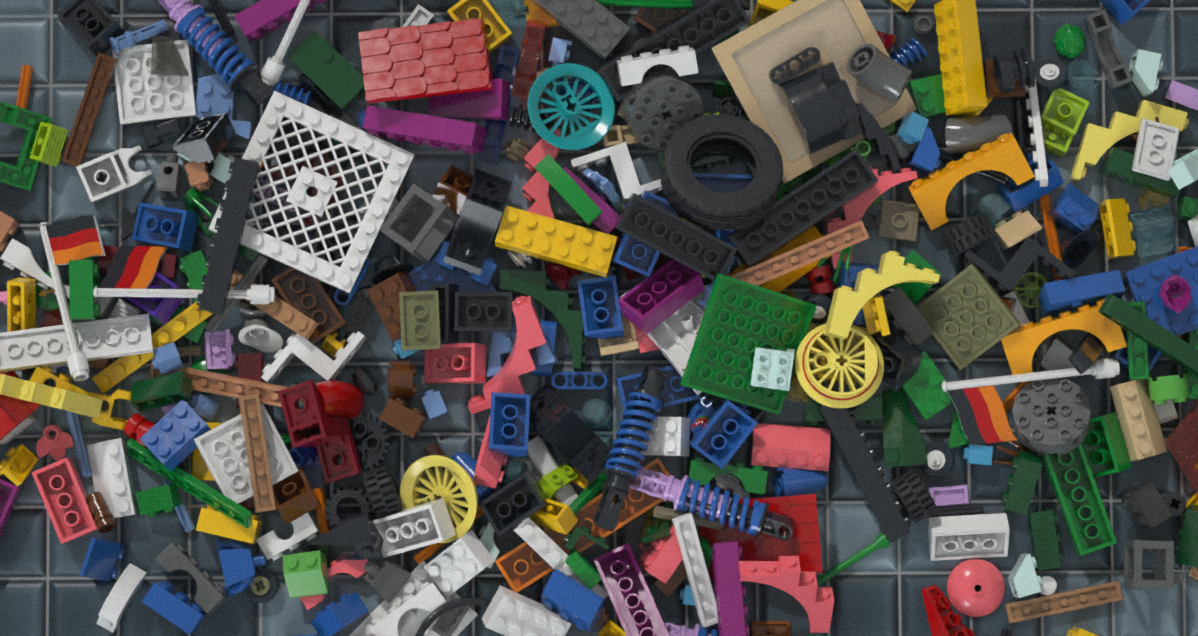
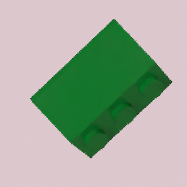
(1105, 446)

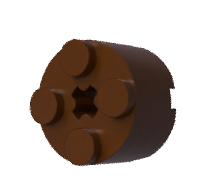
(401, 380)

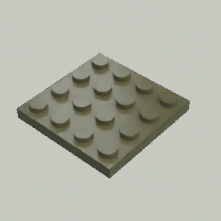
(967, 316)

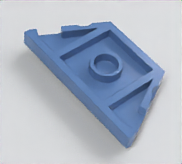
(600, 184)

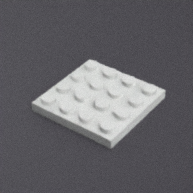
(149, 96)
(226, 456)

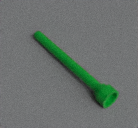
(880, 542)

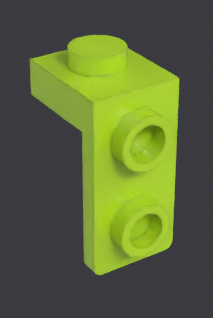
(557, 479)

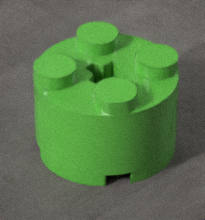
(1168, 388)

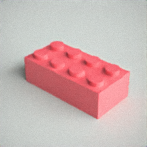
(65, 499)

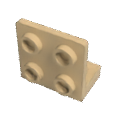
(620, 344)

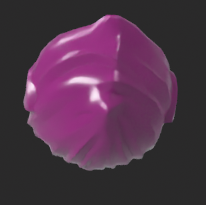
(1175, 293)

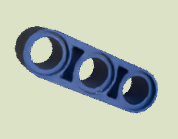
(362, 274)
(550, 331)
(570, 376)

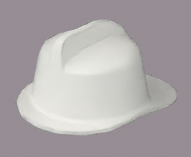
(259, 336)

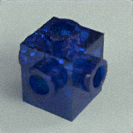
(306, 454)

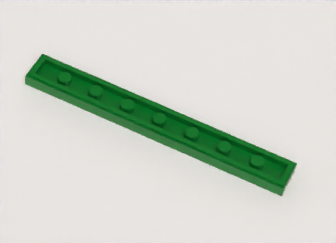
(190, 484)

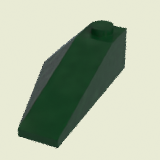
(901, 435)

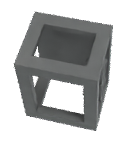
(420, 224)
(1163, 564)

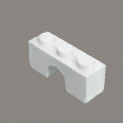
(273, 545)

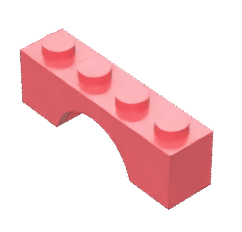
(352, 567)

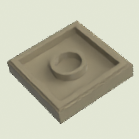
(899, 221)

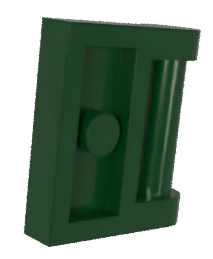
(654, 527)

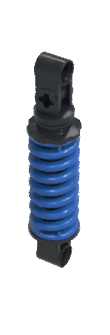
(623, 465)

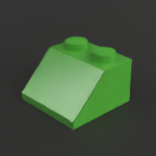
(306, 574)

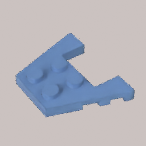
(216, 98)
(503, 343)

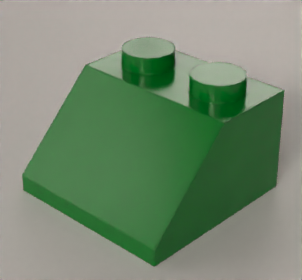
(916, 290)

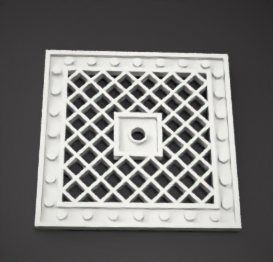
(349, 136)

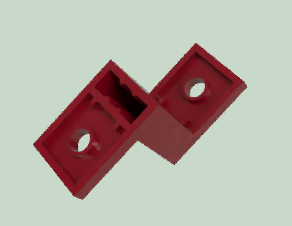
(312, 429)

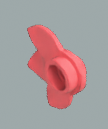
(54, 446)

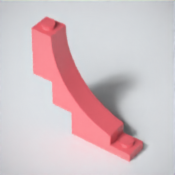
(520, 361)

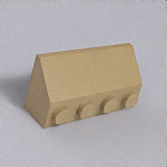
(1138, 419)

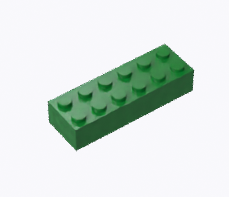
(1079, 500)

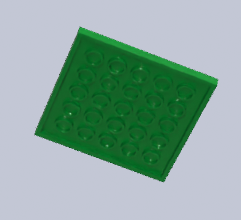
(732, 326)

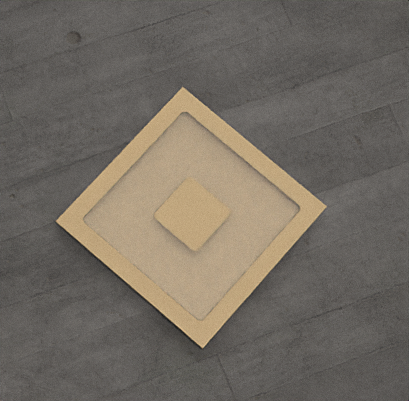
(833, 29)

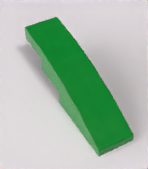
(568, 189)

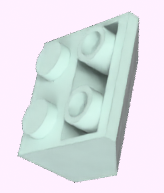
(1144, 69)
(1023, 577)

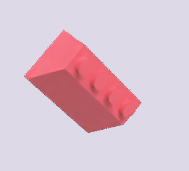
(791, 446)
(489, 464)

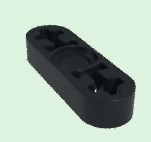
(784, 77)

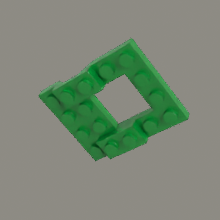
(24, 172)

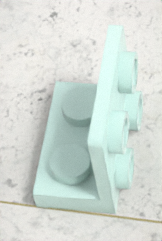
(772, 368)

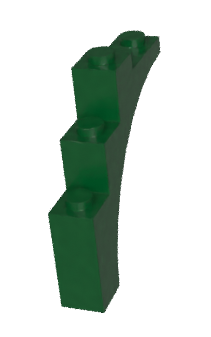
(557, 302)

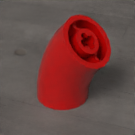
(340, 399)

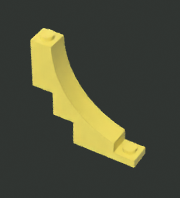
(1098, 140)

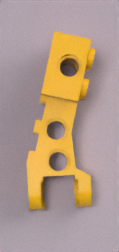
(63, 381)

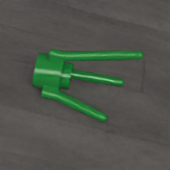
(193, 199)
(842, 252)

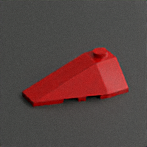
(940, 615)

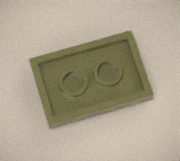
(419, 320)

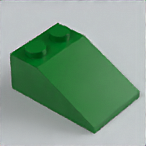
(928, 96)

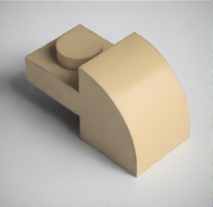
(618, 135)

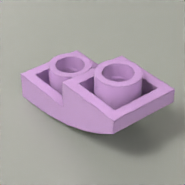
(1183, 95)

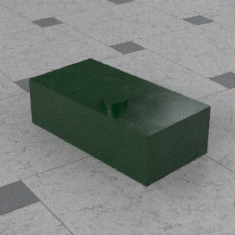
(328, 70)
(1118, 166)

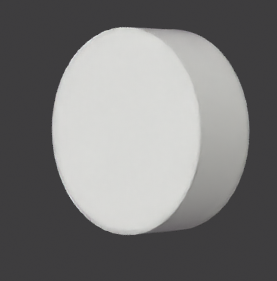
(1049, 585)

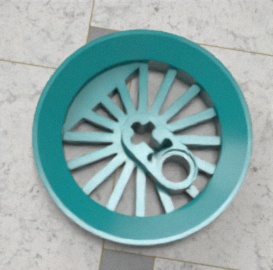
(585, 136)

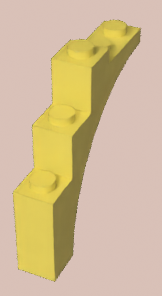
(848, 303)
(50, 396)

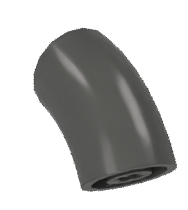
(879, 72)
(972, 132)

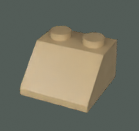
(1016, 229)

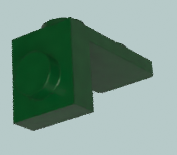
(572, 538)

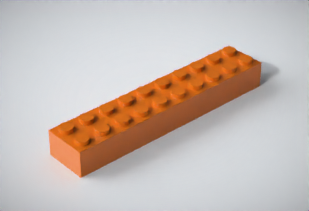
(525, 565)

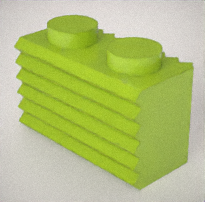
(49, 144)

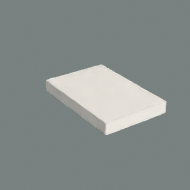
(1155, 149)

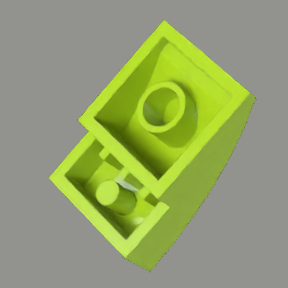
(1061, 120)

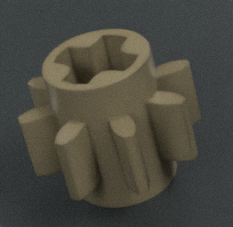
(516, 149)

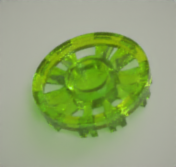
(1031, 289)

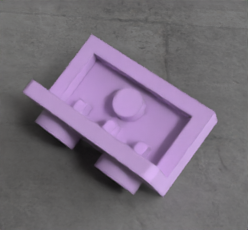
(218, 350)

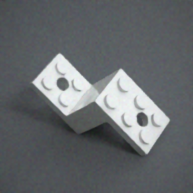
(622, 169)
(313, 357)

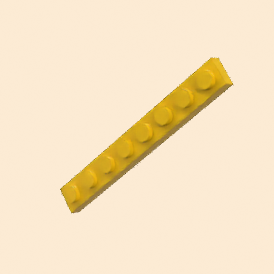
(166, 334)

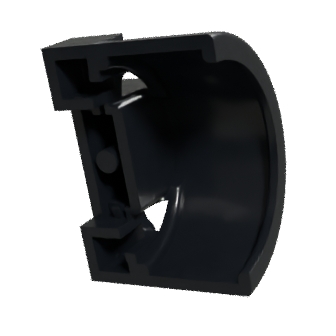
(822, 107)

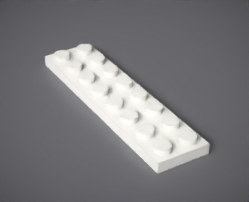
(95, 338)

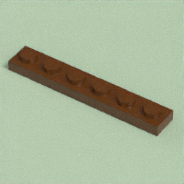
(89, 109)

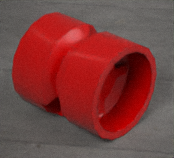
(824, 287)
(137, 427)

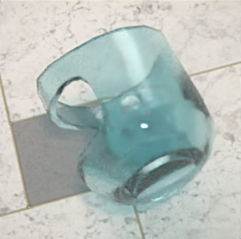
(993, 206)

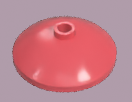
(962, 583)

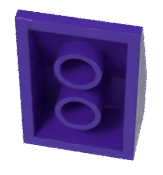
(159, 307)

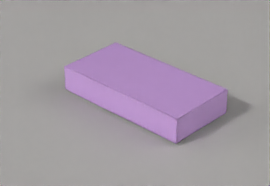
(950, 495)

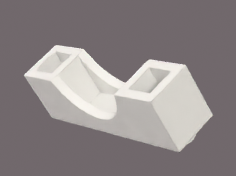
(633, 69)
(428, 599)

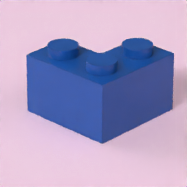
(339, 614)

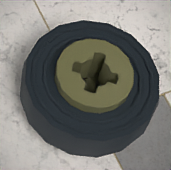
(267, 588)

